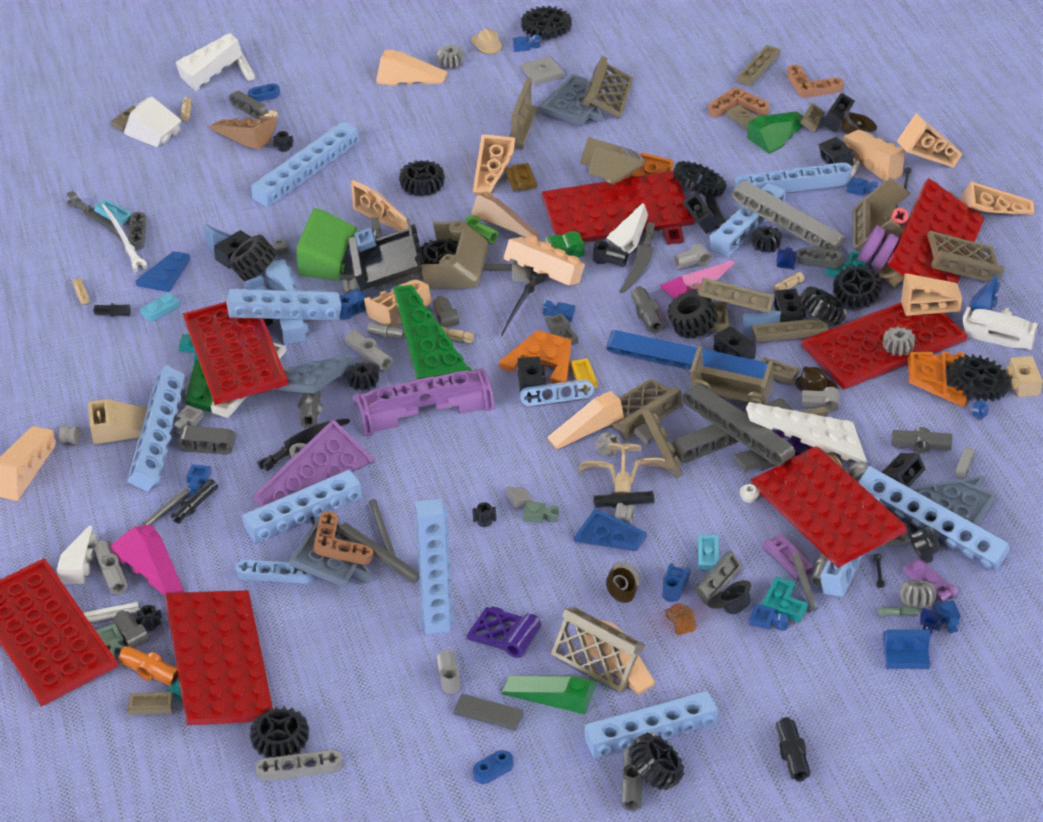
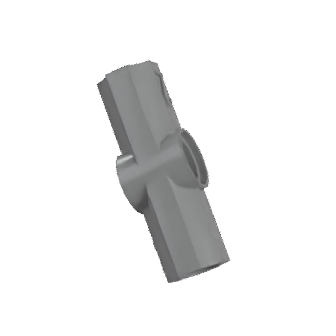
(368, 350)
(110, 567)

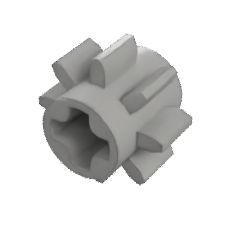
(603, 441)

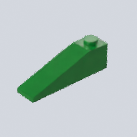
(774, 130)
(558, 691)

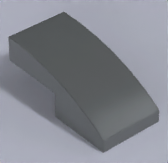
(560, 326)
(750, 459)

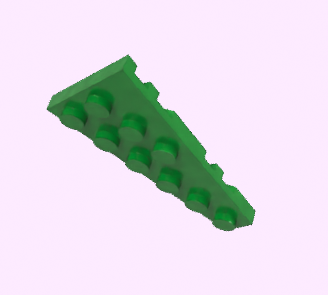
(426, 340)

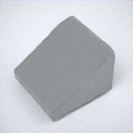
(520, 273)
(517, 496)

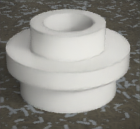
(749, 493)

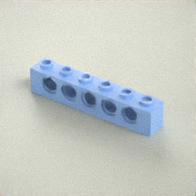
(740, 226)
(283, 304)
(301, 506)
(836, 580)
(662, 719)

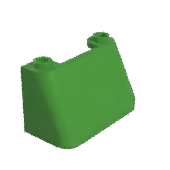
(324, 246)

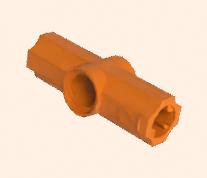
(148, 665)

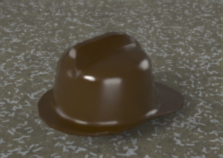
(857, 121)
(813, 380)
(622, 582)

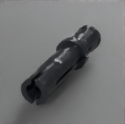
(613, 499)
(189, 506)

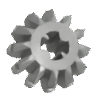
(450, 56)
(898, 341)
(918, 593)

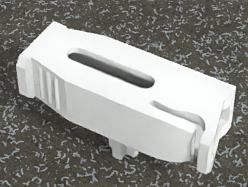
(999, 328)

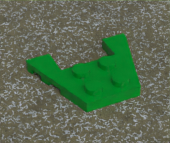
(198, 391)

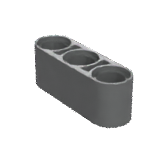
(206, 440)

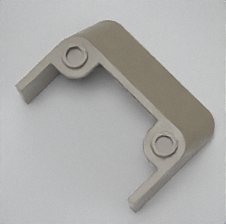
(610, 160)
(877, 210)
(466, 266)
(732, 385)

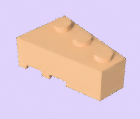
(929, 296)
(385, 308)

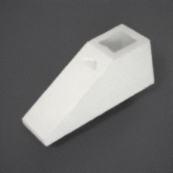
(628, 233)
(75, 560)

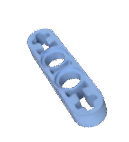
(556, 395)
(274, 575)

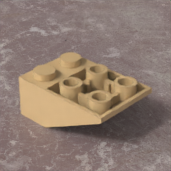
(115, 420)

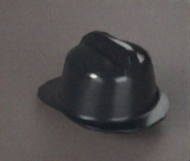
(924, 542)
(733, 598)

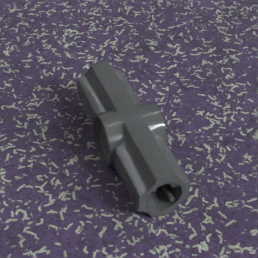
(647, 309)
(310, 408)
(921, 440)
(631, 785)

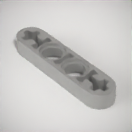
(299, 768)

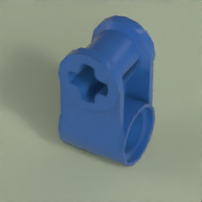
(353, 303)
(674, 582)

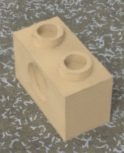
(1024, 376)

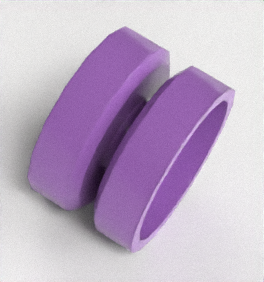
(879, 249)

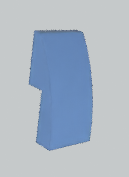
(755, 319)

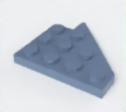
(567, 103)
(315, 375)
(961, 497)
(327, 568)

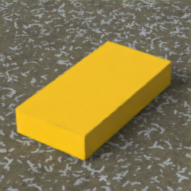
(582, 370)

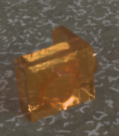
(682, 617)

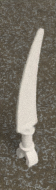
(130, 249)

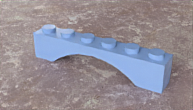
(279, 278)

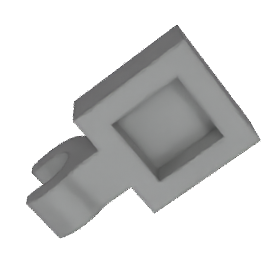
(188, 417)

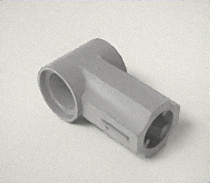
(696, 255)
(828, 397)
(448, 672)

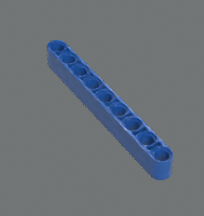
(679, 354)

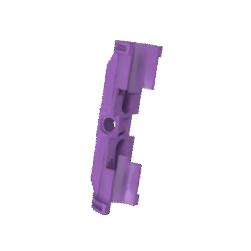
(463, 389)

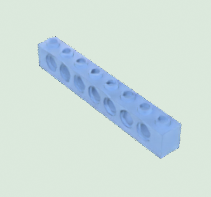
(304, 164)
(156, 429)
(992, 557)
(433, 565)

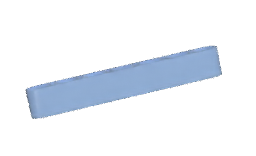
(802, 178)

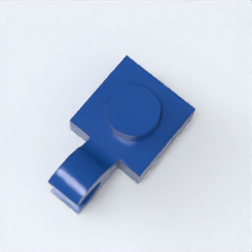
(524, 43)
(861, 186)
(566, 309)
(197, 475)
(950, 614)
(766, 616)

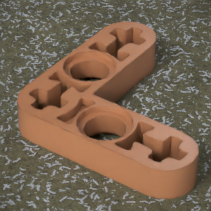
(810, 88)
(738, 97)
(361, 555)

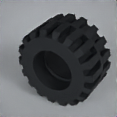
(252, 257)
(692, 314)

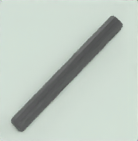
(380, 553)

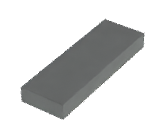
(718, 577)
(488, 712)

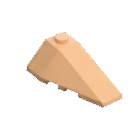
(399, 67)
(492, 160)
(375, 205)
(593, 417)

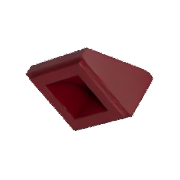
(673, 235)

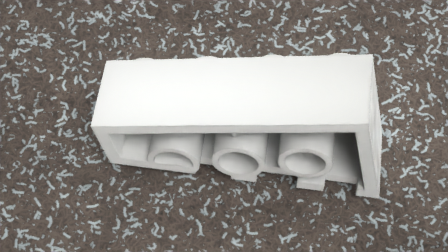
(209, 60)

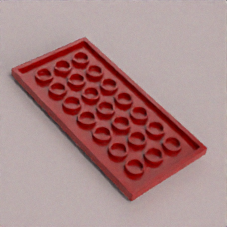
(602, 206)
(936, 212)
(856, 349)
(234, 353)
(828, 506)
(48, 634)
(217, 657)

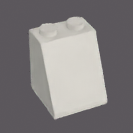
(152, 123)

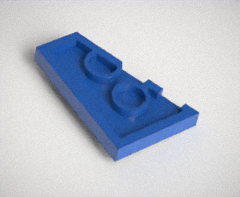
(164, 273)
(609, 532)

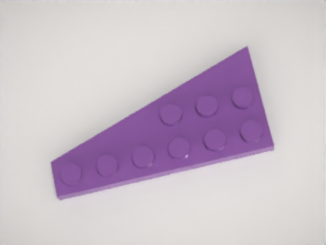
(323, 457)

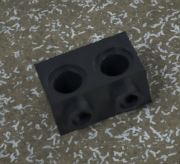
(788, 303)

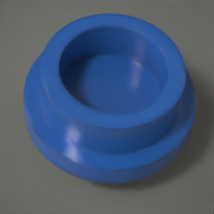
(980, 409)

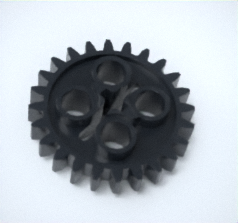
(546, 22)
(689, 173)
(979, 377)

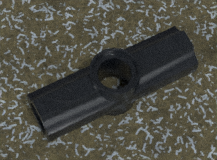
(793, 749)

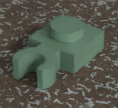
(538, 512)
(111, 638)

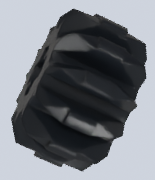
(766, 239)
(363, 376)

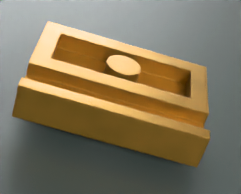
(520, 177)

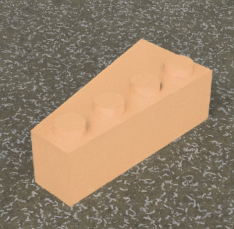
(925, 141)
(876, 155)
(545, 259)
(24, 460)

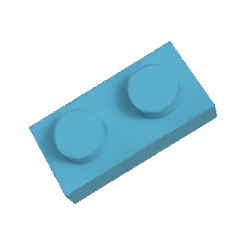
(119, 213)
(160, 307)
(708, 551)

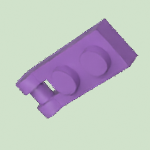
(784, 553)
(921, 571)

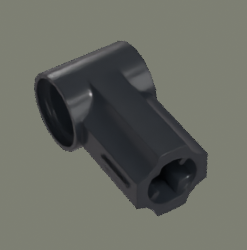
(604, 253)

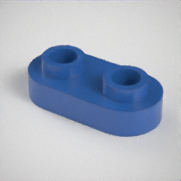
(264, 92)
(494, 766)

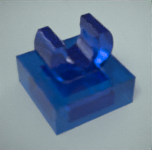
(786, 258)
(931, 620)

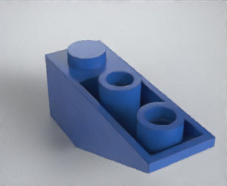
(985, 297)

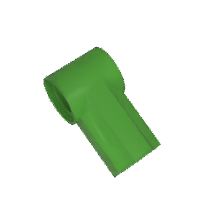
(486, 232)

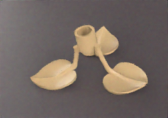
(622, 480)

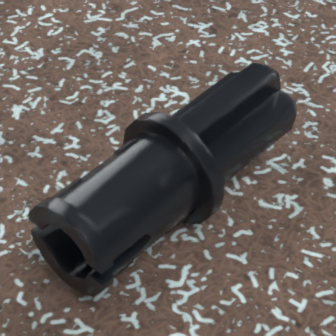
(113, 310)

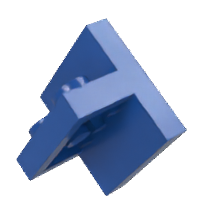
(906, 649)

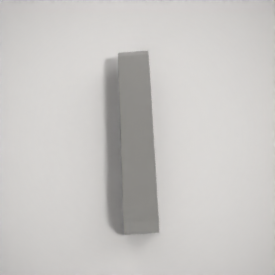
(787, 217)

